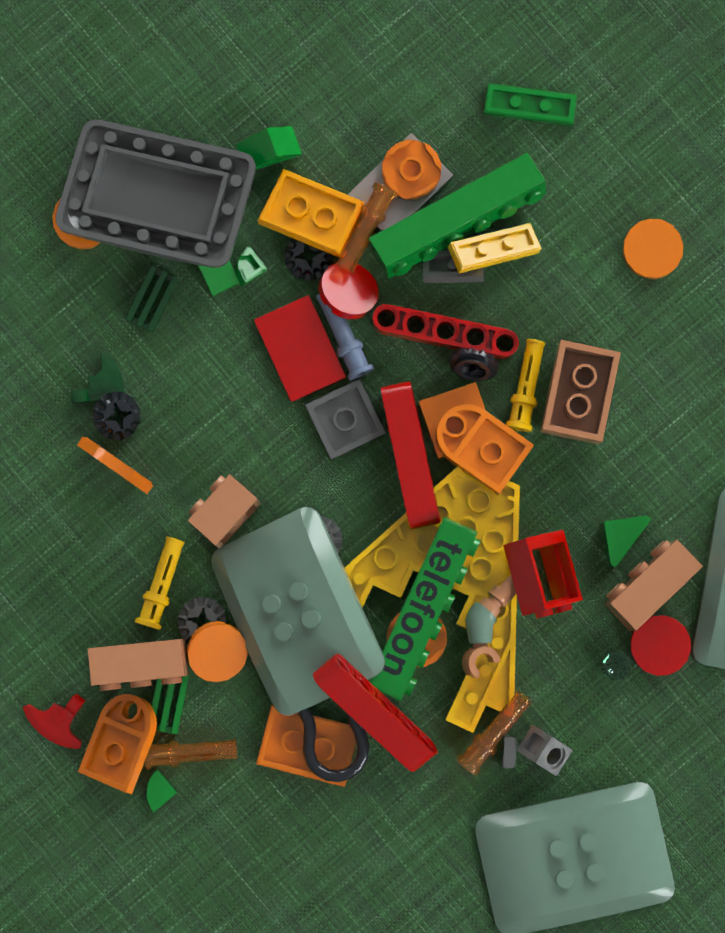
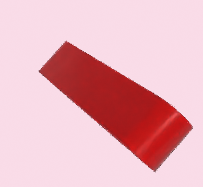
(433, 321)
(410, 455)
(374, 712)

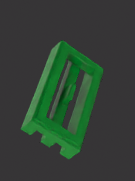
(157, 694)

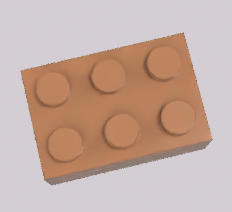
(580, 392)
(223, 510)
(652, 584)
(138, 664)

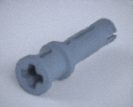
(349, 347)

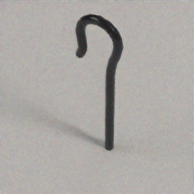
(311, 758)

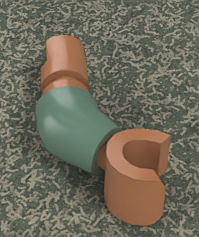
(480, 625)

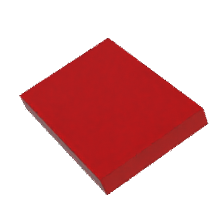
(300, 348)

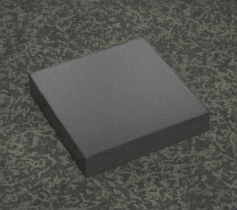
(345, 419)

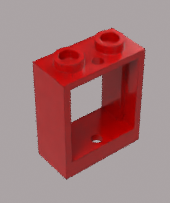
(558, 569)

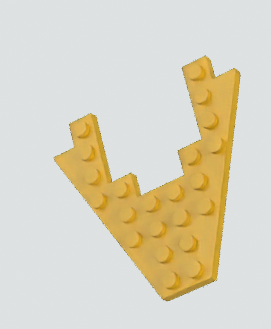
(400, 551)

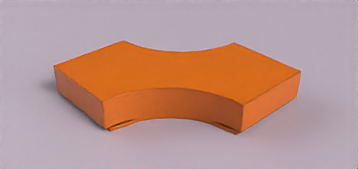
(115, 464)

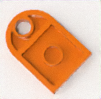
(484, 447)
(120, 743)

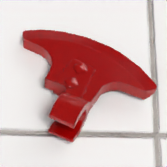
(56, 721)

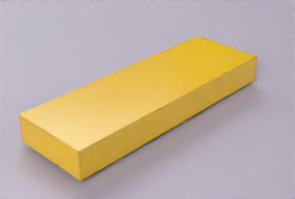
(494, 248)

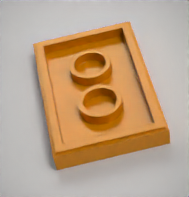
(311, 213)

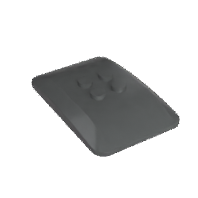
(155, 193)

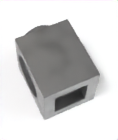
(544, 750)

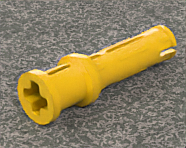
(524, 403)
(159, 600)

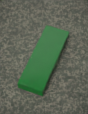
(530, 104)

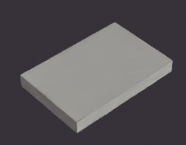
(398, 208)

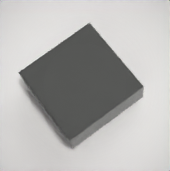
(509, 752)

